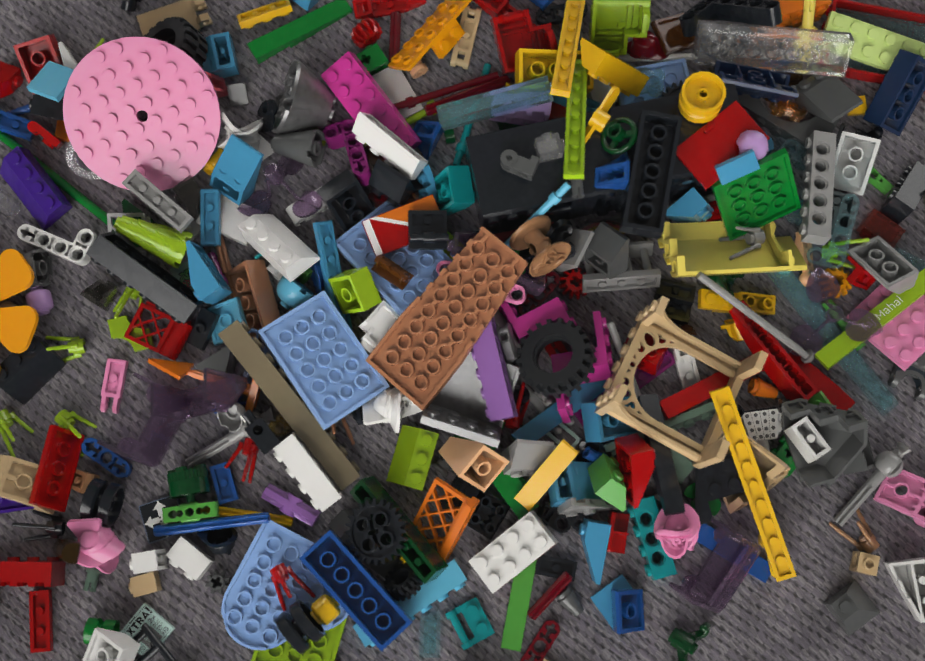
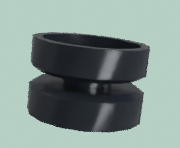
(102, 501)
(299, 627)

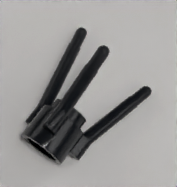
(55, 527)

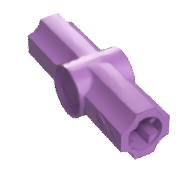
(290, 505)

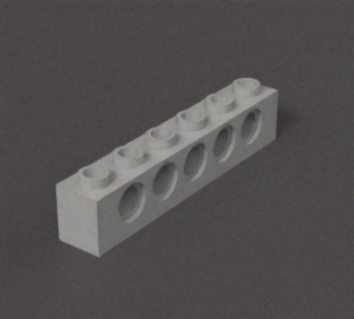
(826, 145)

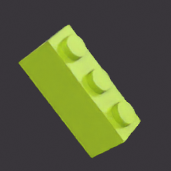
(413, 457)

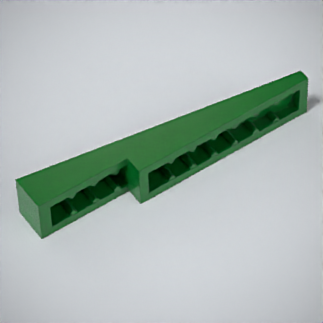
(298, 30)

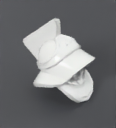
(248, 134)
(388, 408)

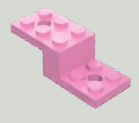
(910, 503)

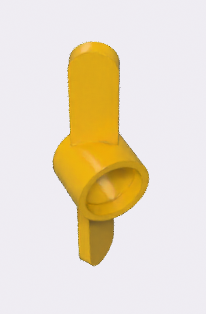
(600, 117)

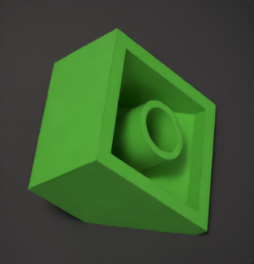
(608, 481)

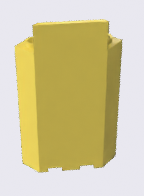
(696, 249)

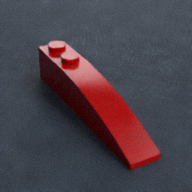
(779, 364)

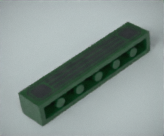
(418, 551)

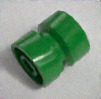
(93, 623)

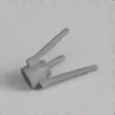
(755, 238)

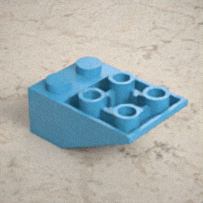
(221, 56)
(237, 170)
(572, 483)

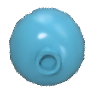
(292, 293)

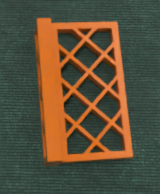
(459, 522)

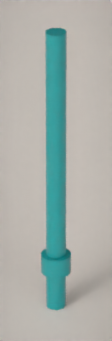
(461, 146)

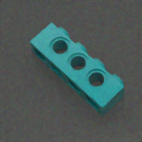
(666, 565)

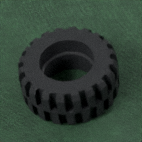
(183, 35)

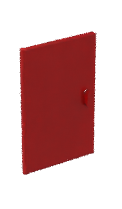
(705, 151)

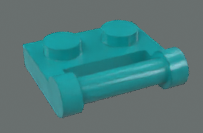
(476, 620)

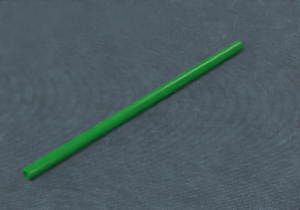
(63, 184)

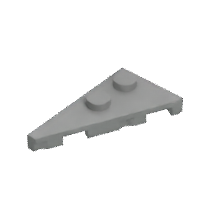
(586, 506)

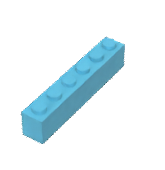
(435, 590)

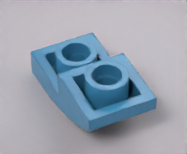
(427, 180)

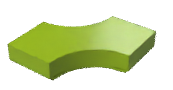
(119, 327)

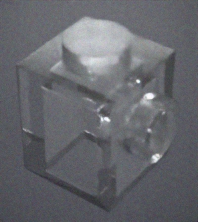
(549, 147)

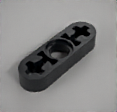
(547, 12)

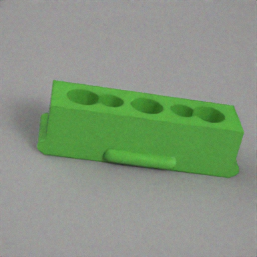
(185, 508)

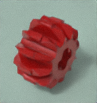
(366, 32)
(567, 280)

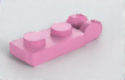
(113, 384)

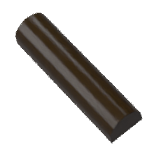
(67, 550)

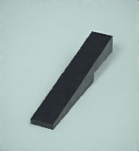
(664, 471)

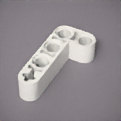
(56, 243)

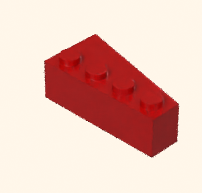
(32, 572)

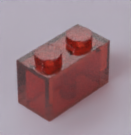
(878, 224)

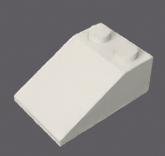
(854, 162)

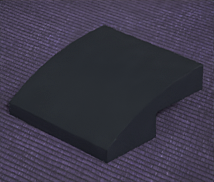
(680, 301)

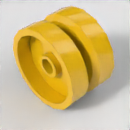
(701, 97)

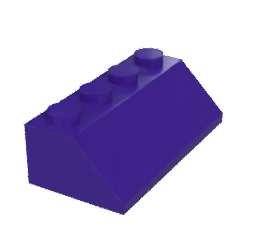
(34, 187)

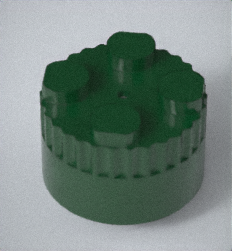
(188, 482)

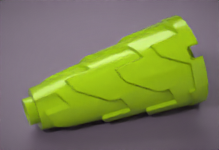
(155, 238)

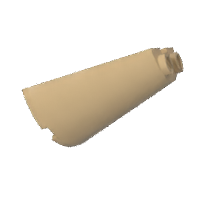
(771, 470)

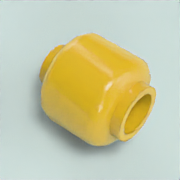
(325, 609)

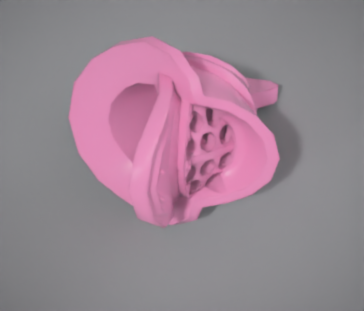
(677, 531)
(97, 544)

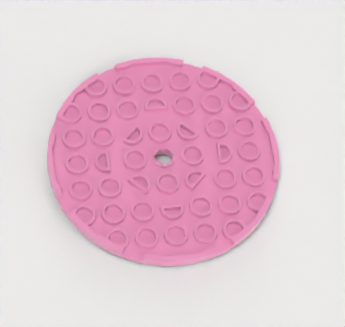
(135, 76)

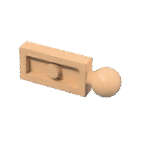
(803, 249)

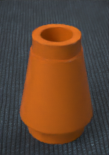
(761, 388)

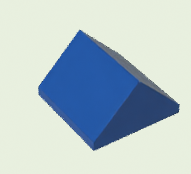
(627, 610)

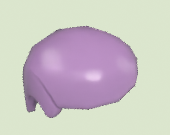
(753, 140)

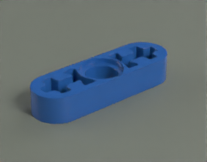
(114, 470)

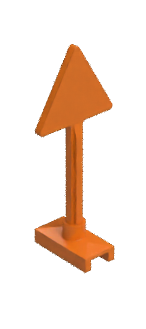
(180, 369)

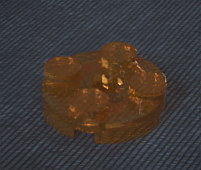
(788, 109)

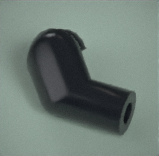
(876, 133)

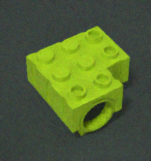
(616, 21)

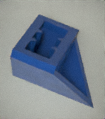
(429, 134)
(613, 174)

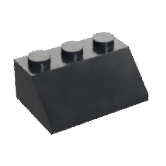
(29, 371)

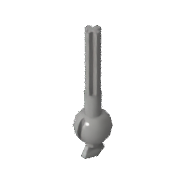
(228, 440)
(888, 465)

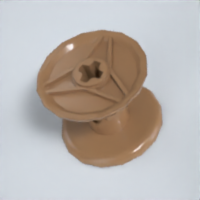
(532, 236)

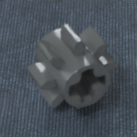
(212, 583)

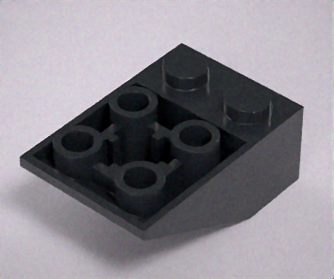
(488, 512)

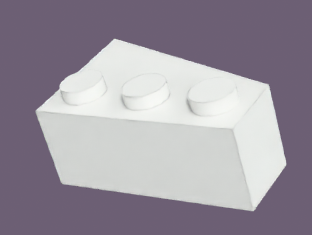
(910, 581)

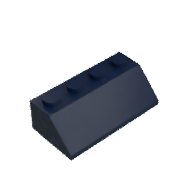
(898, 93)

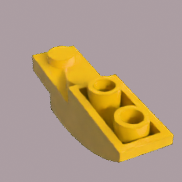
(759, 303)

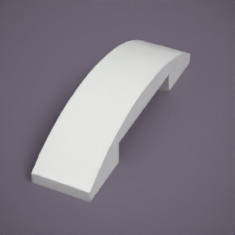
(687, 371)

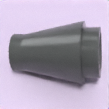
(569, 601)

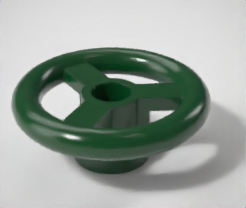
(617, 134)

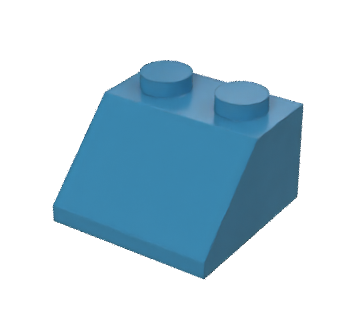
(690, 208)

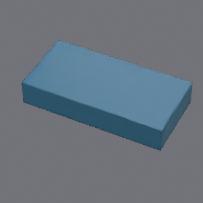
(737, 167)

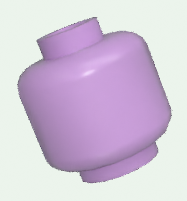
(40, 299)

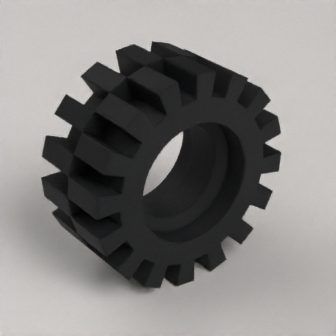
(401, 590)

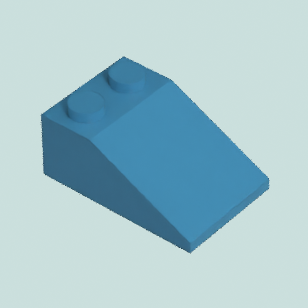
(204, 277)
(603, 427)

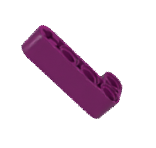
(341, 135)

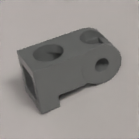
(519, 165)

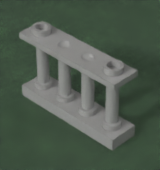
(161, 204)
(627, 280)

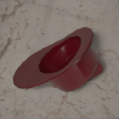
(646, 48)

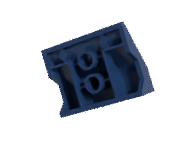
(756, 81)

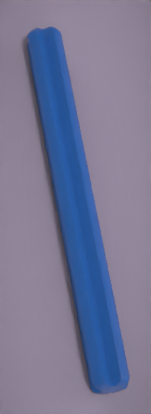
(211, 524)

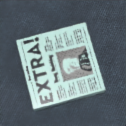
(154, 620)

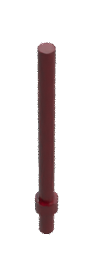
(410, 102)

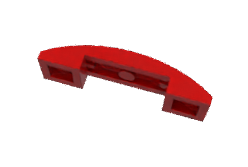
(383, 8)

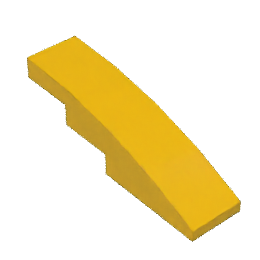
(546, 475)

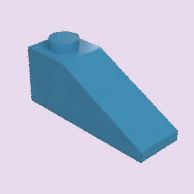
(595, 541)

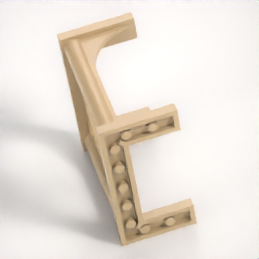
(657, 323)

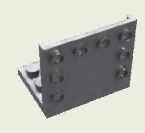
(461, 407)

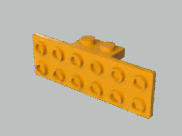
(438, 32)

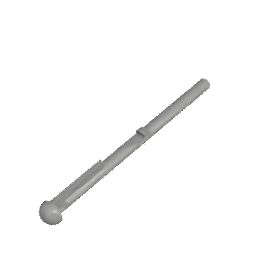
(806, 356)

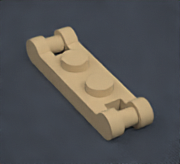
(466, 43)

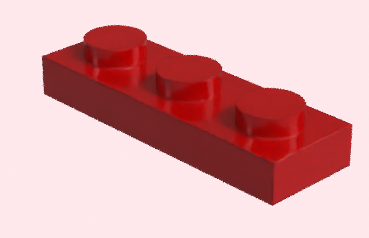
(41, 621)

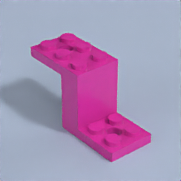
(551, 310)
(602, 367)

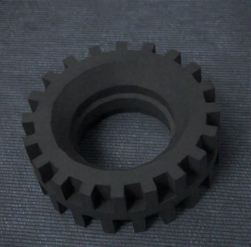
(571, 375)

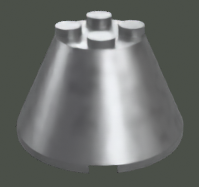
(304, 102)

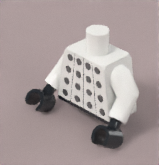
(762, 423)

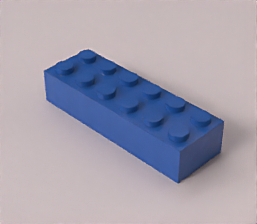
(356, 590)

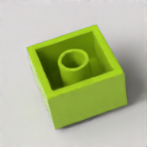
(355, 290)

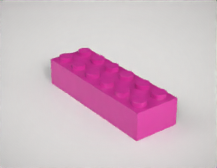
(361, 93)

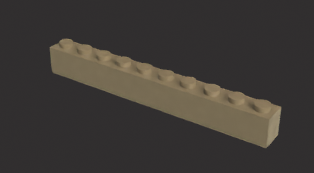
(288, 403)

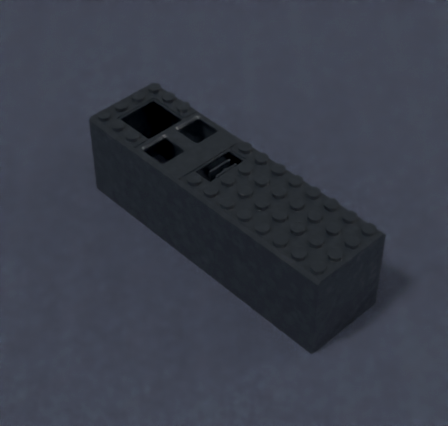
(509, 200)

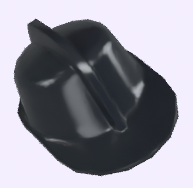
(219, 540)

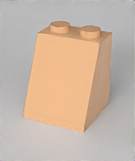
(473, 461)

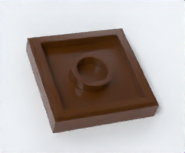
(670, 35)

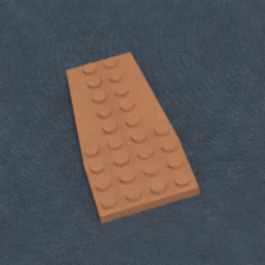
(447, 319)

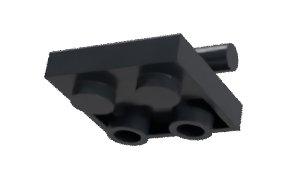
(427, 230)

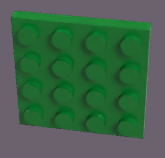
(758, 195)

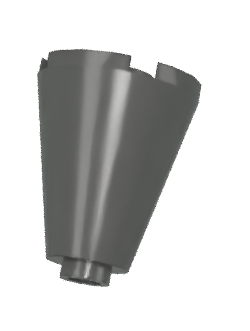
(301, 146)
(41, 266)

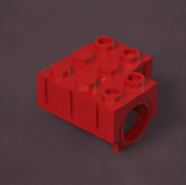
(516, 31)

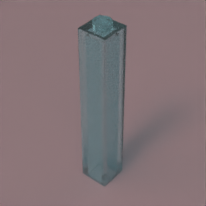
(495, 103)

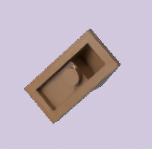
(82, 480)

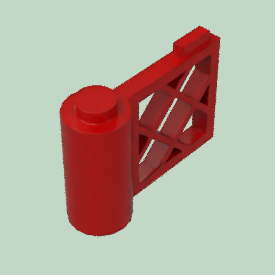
(170, 342)

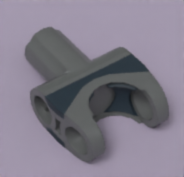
(916, 370)

